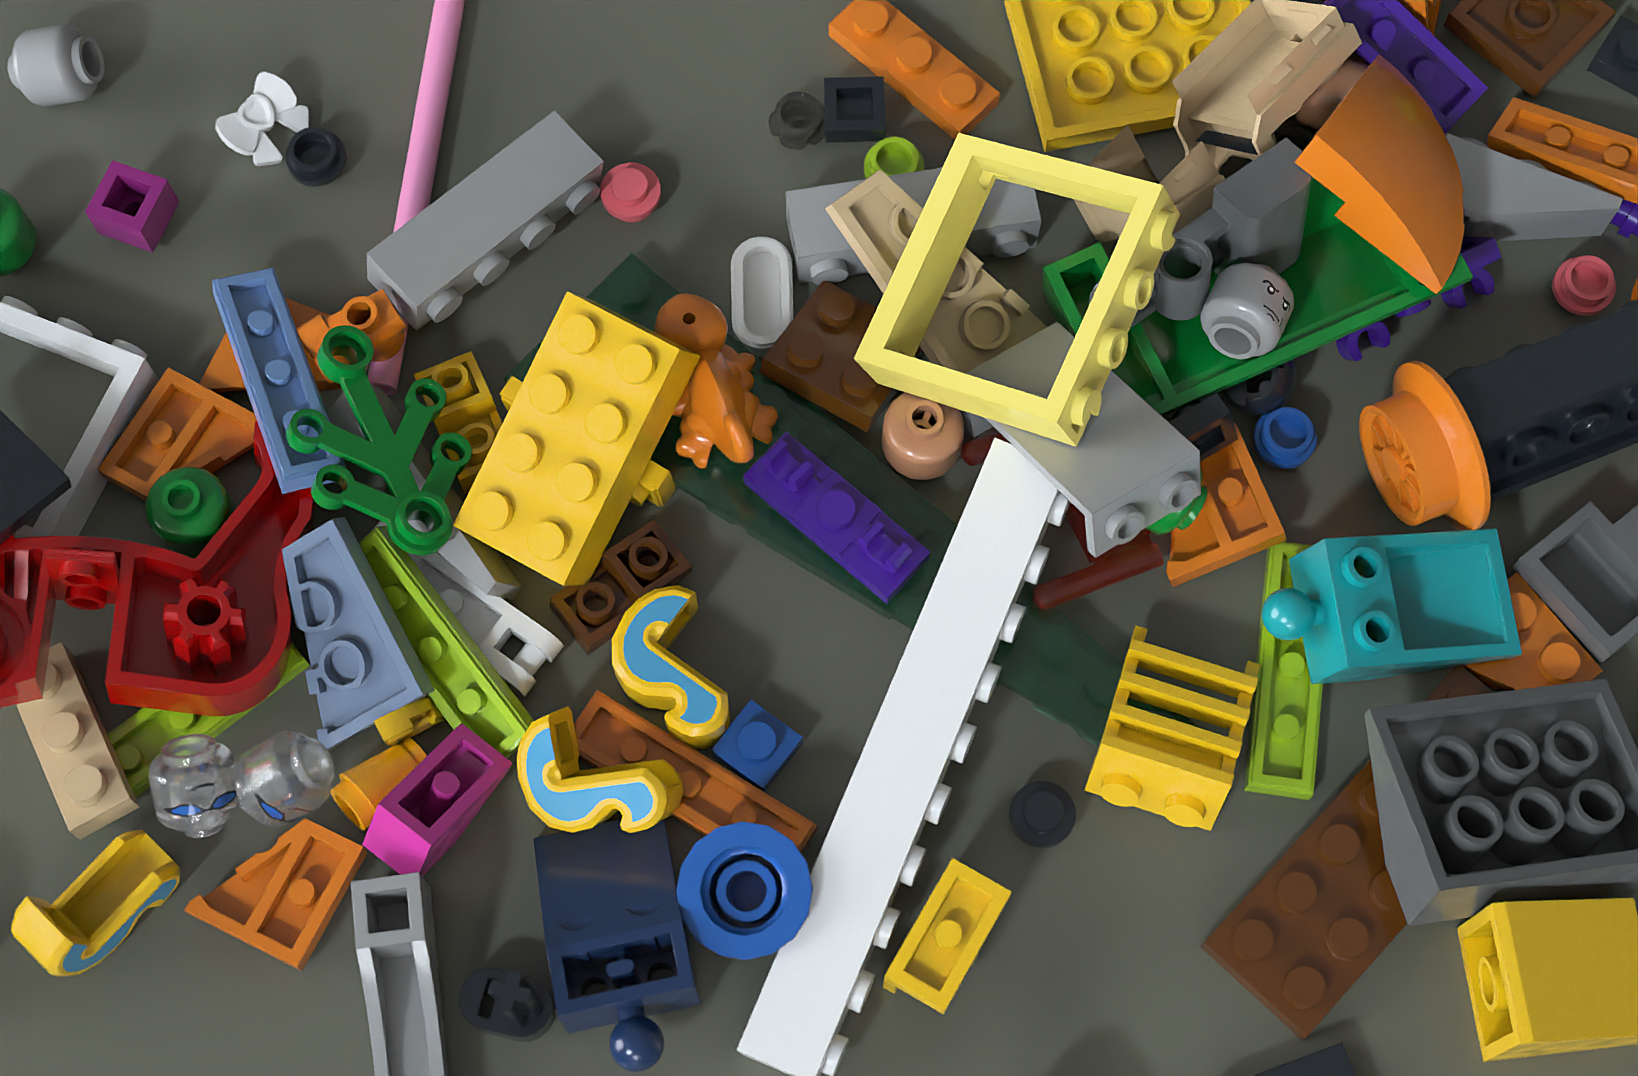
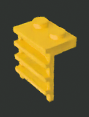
(1162, 761)

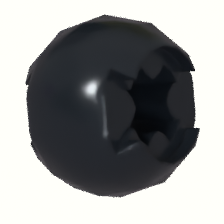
(1271, 393)

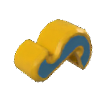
(659, 678)
(584, 798)
(98, 906)

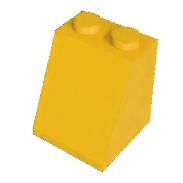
(1552, 976)

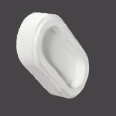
(761, 293)

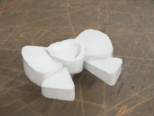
(246, 128)

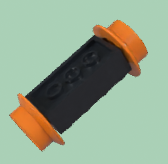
(1504, 423)

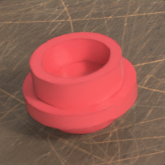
(630, 192)
(1584, 285)

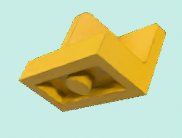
(947, 936)

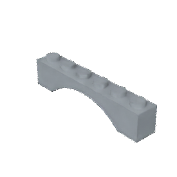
(400, 974)

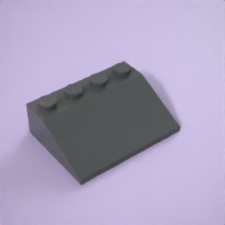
(1505, 798)

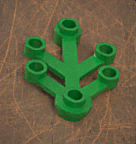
(382, 450)

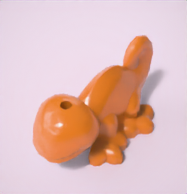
(717, 397)

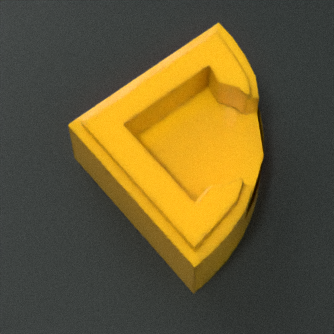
(408, 721)

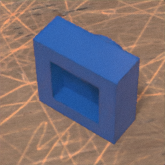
(757, 746)

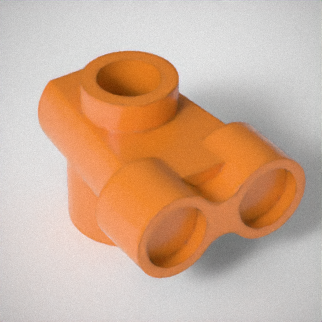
(372, 315)

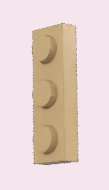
(76, 749)

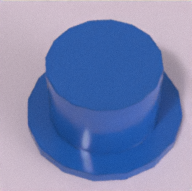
(744, 890)

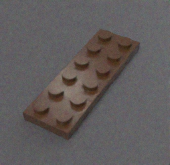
(1322, 905)

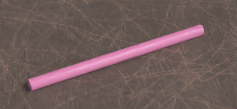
(424, 145)

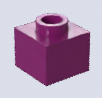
(129, 193)

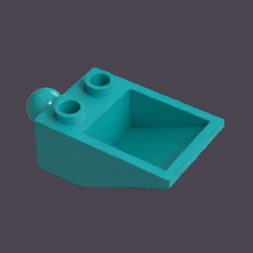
(1396, 604)

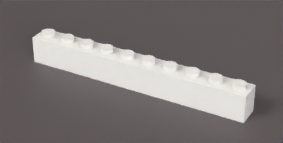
(903, 767)

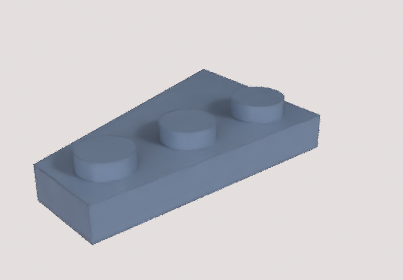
(351, 634)

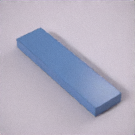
(272, 370)

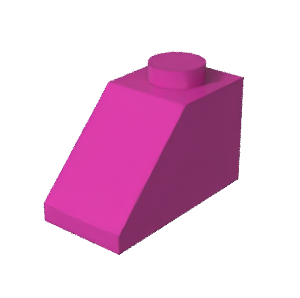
(435, 802)

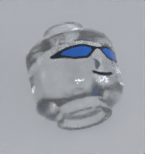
(283, 778)
(194, 785)

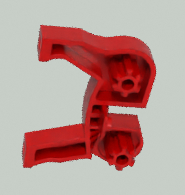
(184, 629)

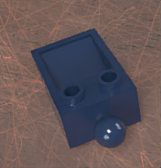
(615, 923)

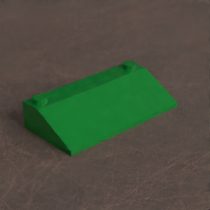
(1336, 287)

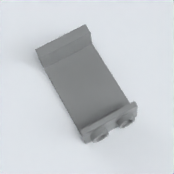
(1128, 460)

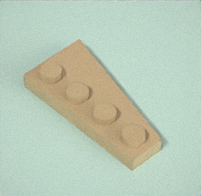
(975, 312)

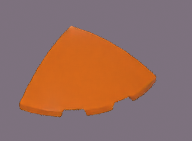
(1393, 173)

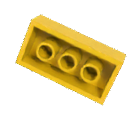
(576, 440)

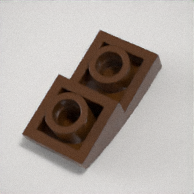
(627, 572)

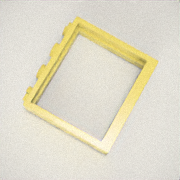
(933, 254)

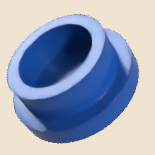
(1284, 438)

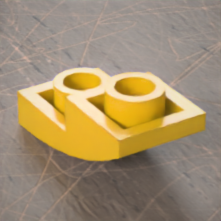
(467, 410)

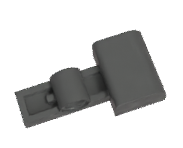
(1252, 219)
(1589, 578)

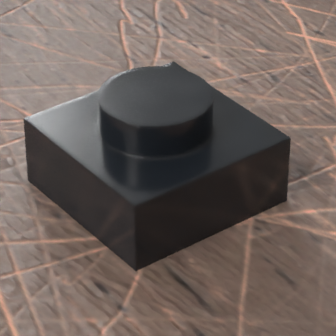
(1618, 56)
(854, 109)
(1206, 425)

